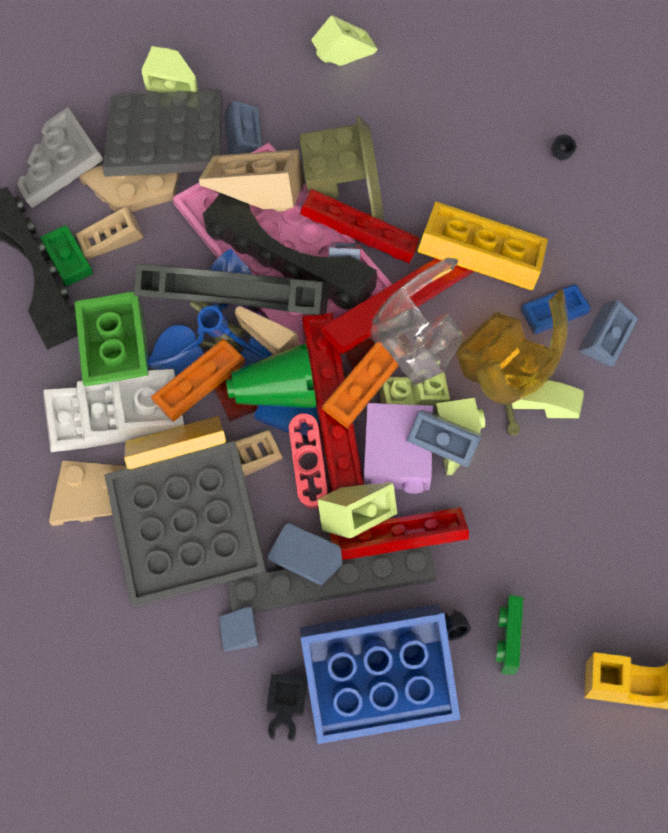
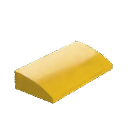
(484, 245)

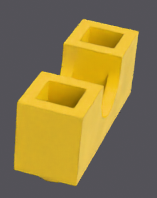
(619, 681)

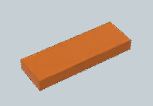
(198, 380)
(361, 385)

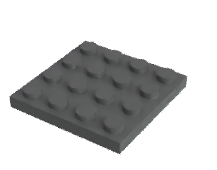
(162, 132)
(184, 524)

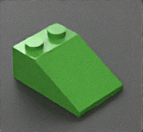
(111, 338)

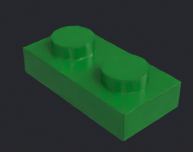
(66, 255)
(509, 649)

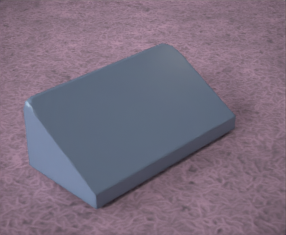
(242, 128)
(609, 333)
(444, 438)
(306, 554)

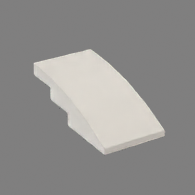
(106, 412)

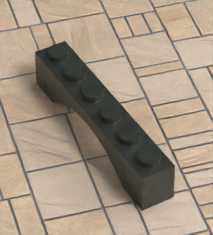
(234, 223)
(232, 288)
(48, 307)

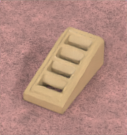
(120, 239)
(268, 333)
(260, 462)

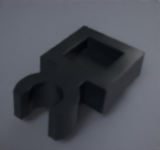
(286, 700)

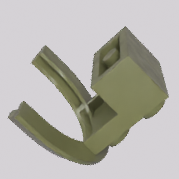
(341, 157)

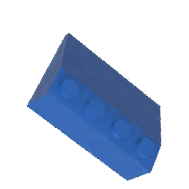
(379, 673)

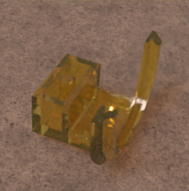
(507, 362)

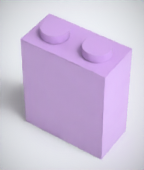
(388, 452)

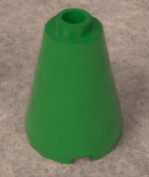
(275, 380)

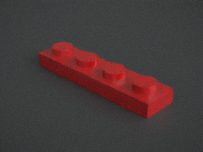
(359, 226)
(405, 534)

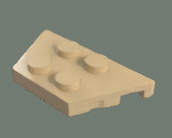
(133, 190)

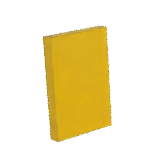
(173, 442)

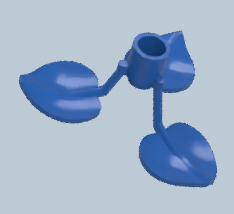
(178, 344)

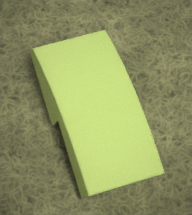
(402, 391)
(557, 400)

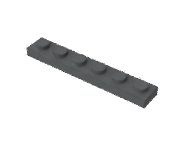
(354, 577)

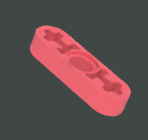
(297, 439)

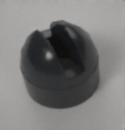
(568, 142)
(456, 625)

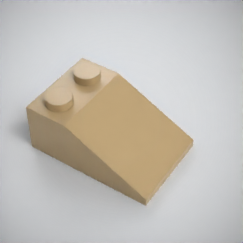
(258, 178)

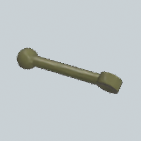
(513, 428)

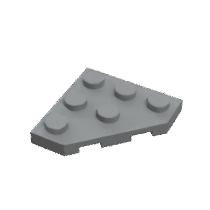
(58, 159)

